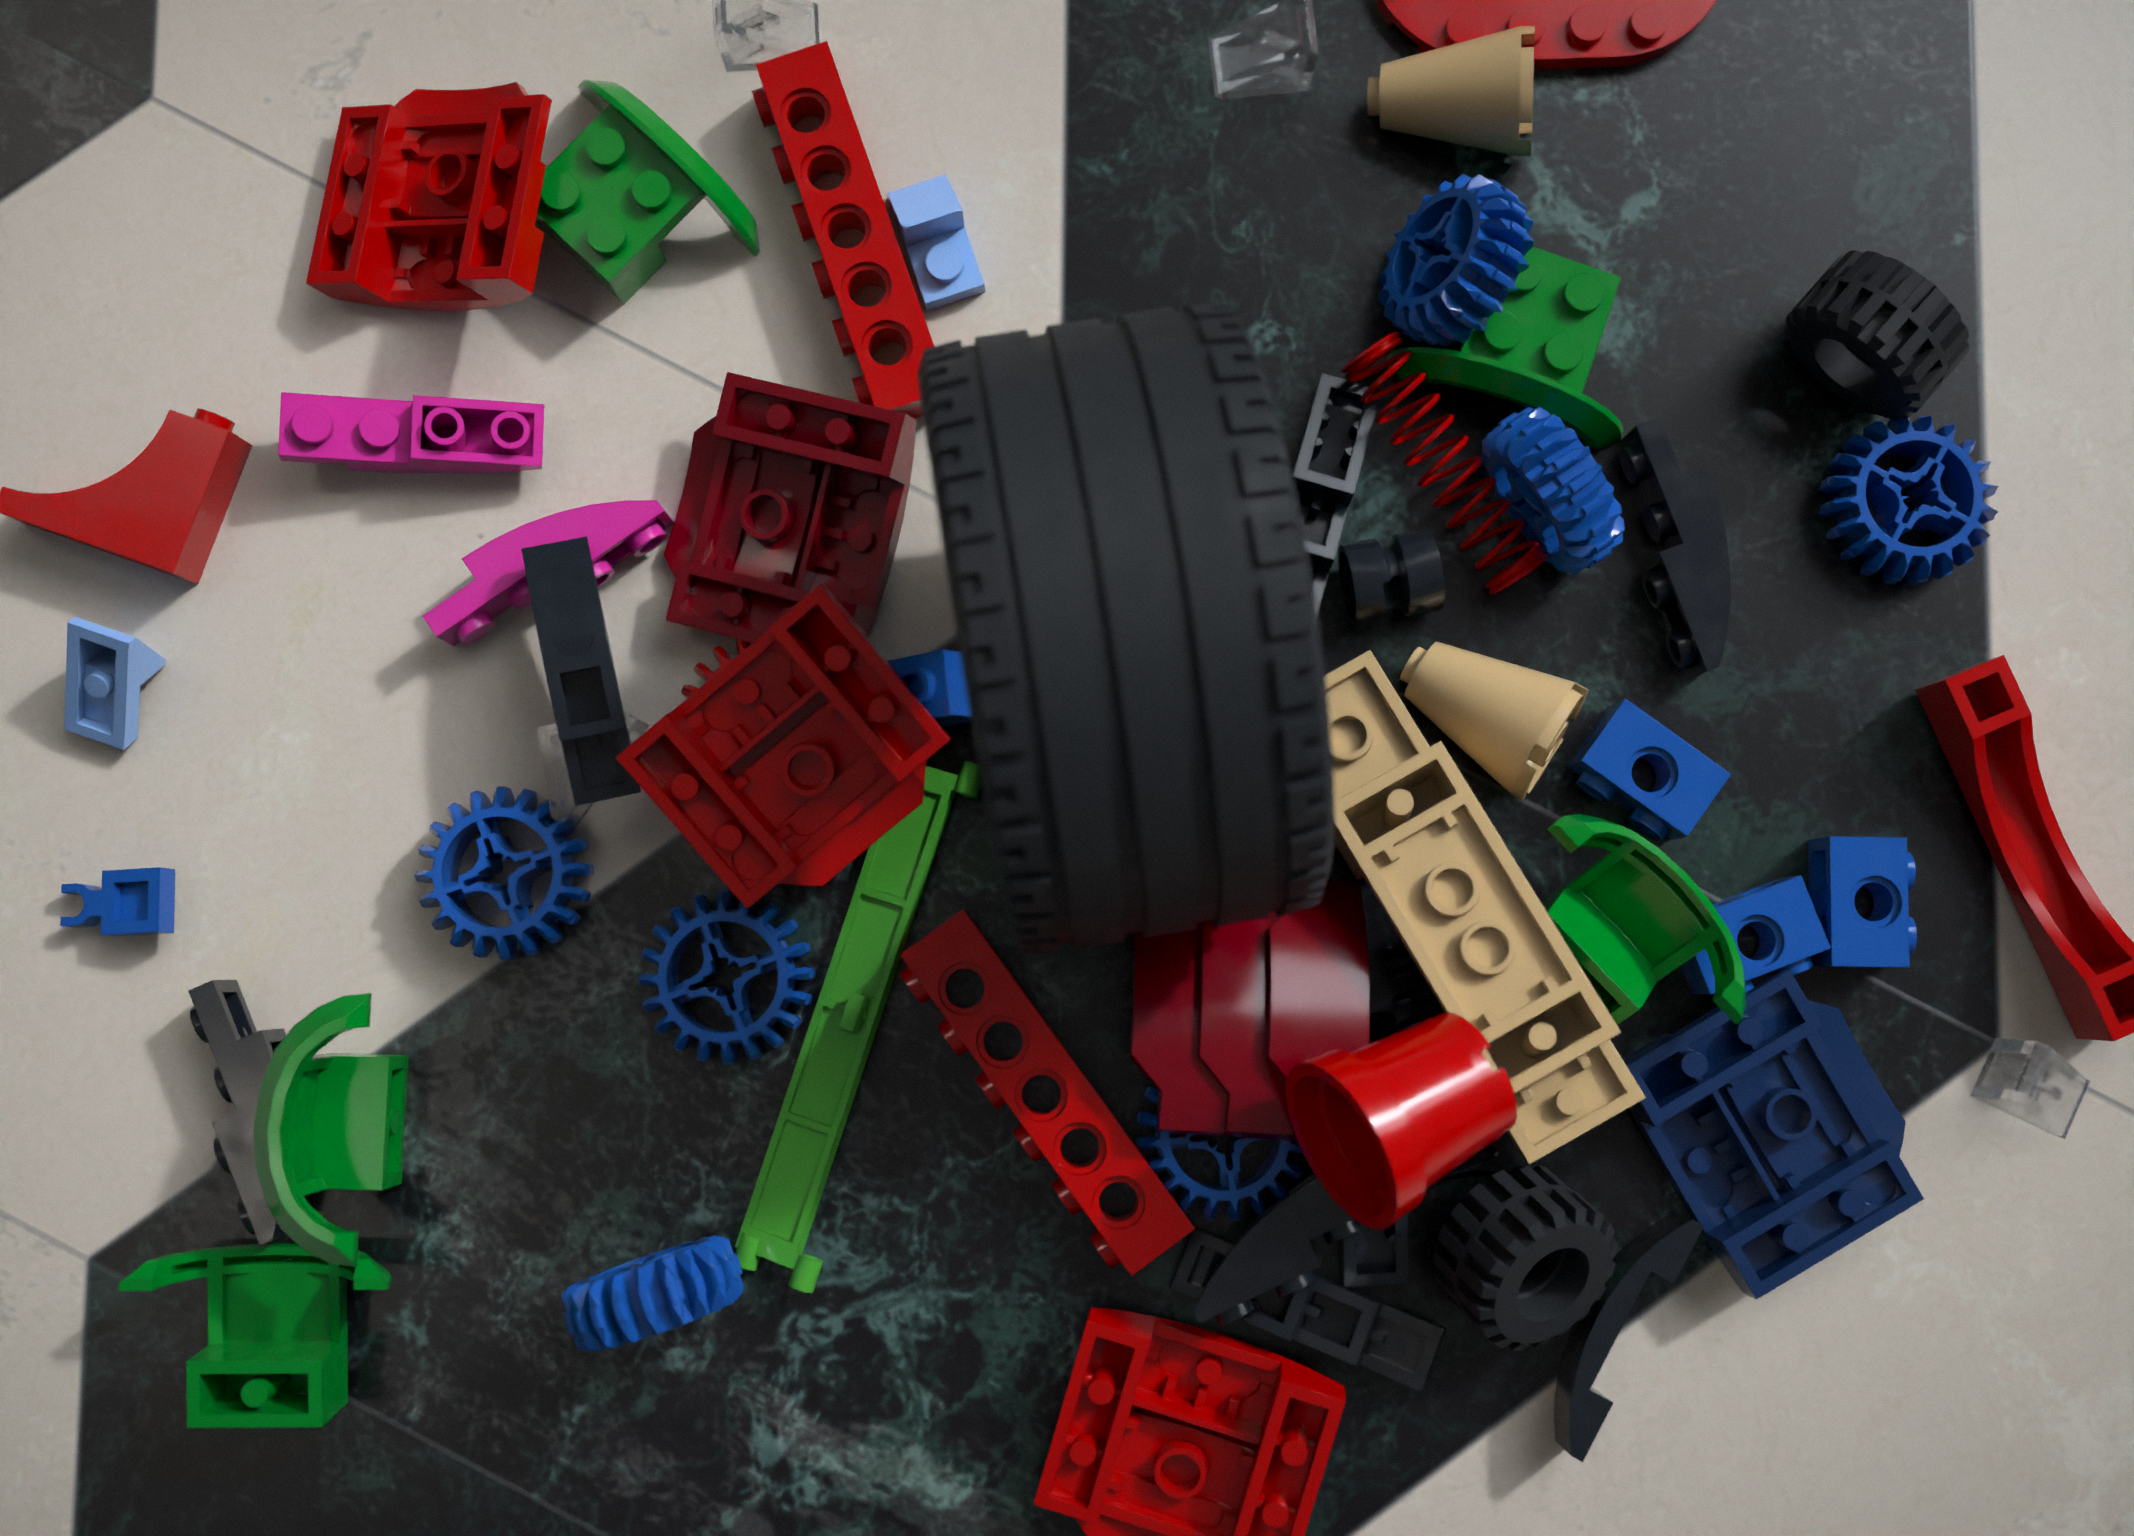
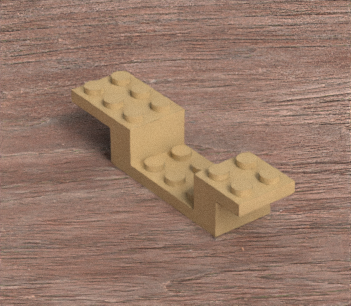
(1469, 914)

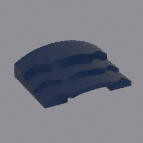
(1773, 1133)

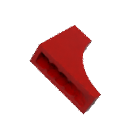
(159, 506)

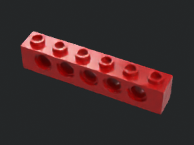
(810, 85)
(1156, 1217)

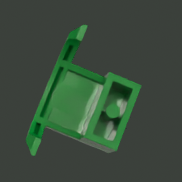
(627, 190)
(1537, 347)
(1638, 919)
(328, 1125)
(272, 1332)

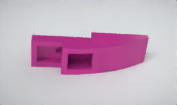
(411, 435)
(499, 570)

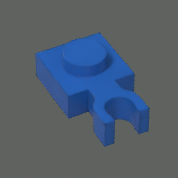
(127, 903)

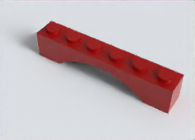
(1994, 758)

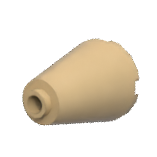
(1462, 92)
(1494, 710)

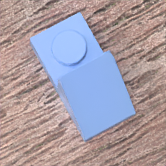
(936, 242)
(105, 682)

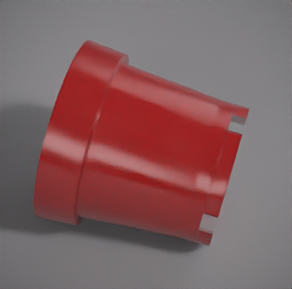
(1398, 1115)

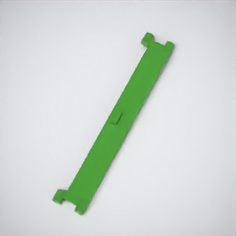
(844, 1032)

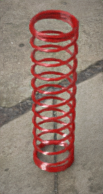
(1515, 571)

